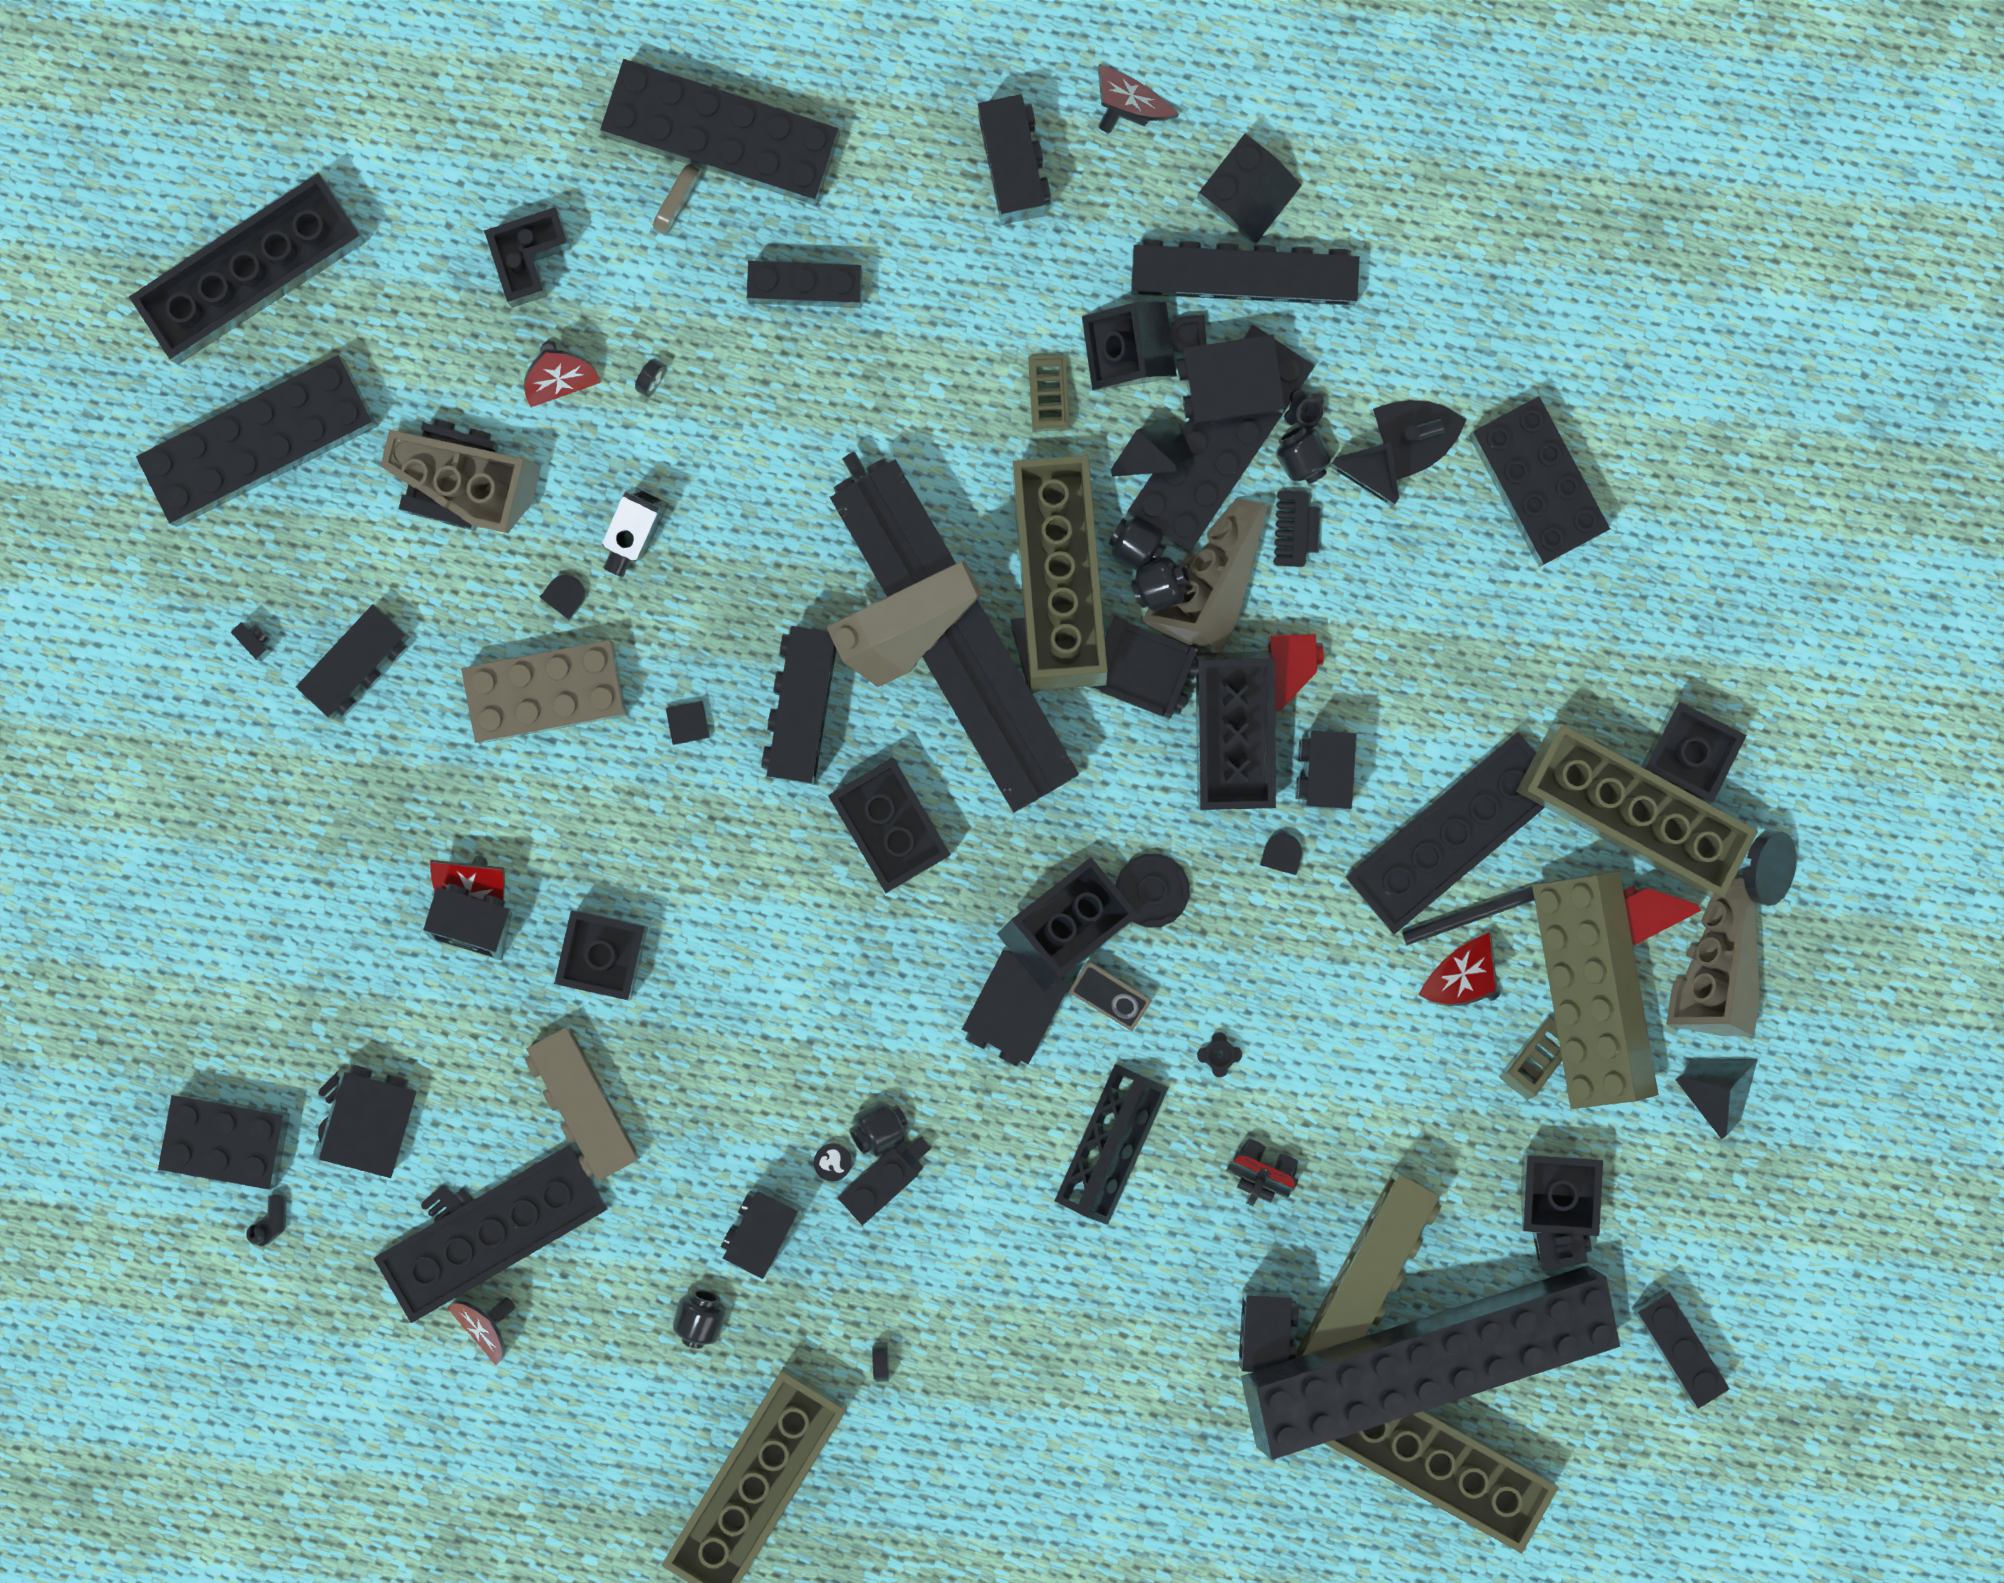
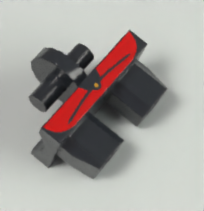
(1260, 1178)

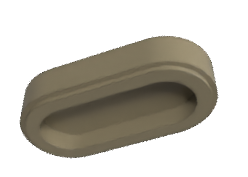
(676, 199)

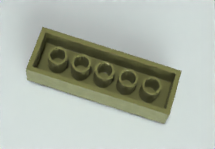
(1059, 573)
(1637, 811)
(1595, 990)
(1373, 1265)
(1455, 1474)
(755, 1482)

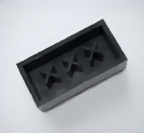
(1539, 481)
(801, 705)
(1235, 730)

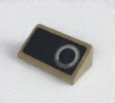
(1110, 996)

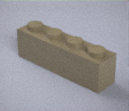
(582, 1103)

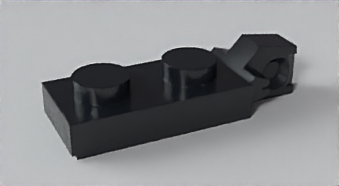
(884, 1180)

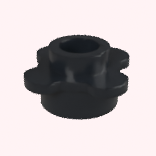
(1313, 411)
(1230, 1054)

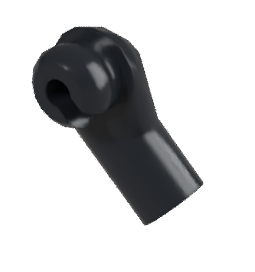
(271, 1225)

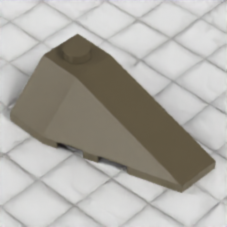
(473, 483)
(1217, 581)
(897, 631)
(1723, 976)

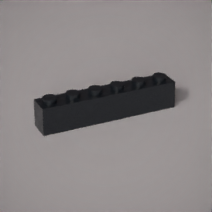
(1245, 273)

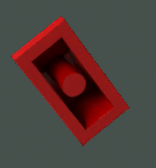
(1294, 664)
(1654, 911)

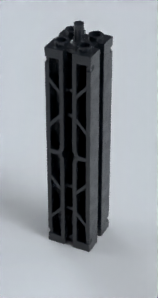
(969, 657)

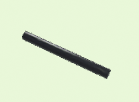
(1468, 915)

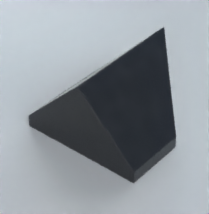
(1155, 450)
(1371, 470)
(1719, 1090)

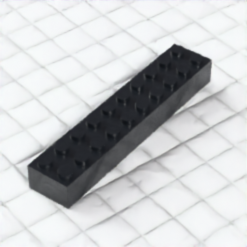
(1430, 1362)

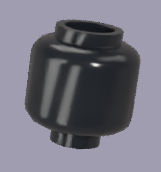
(1303, 454)
(1136, 542)
(1160, 584)
(878, 1128)
(699, 1318)

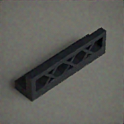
(1117, 1147)

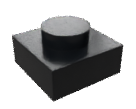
(253, 640)

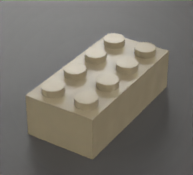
(544, 691)

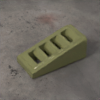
(1049, 423)
(1520, 1083)

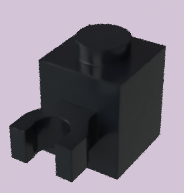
(1561, 1250)

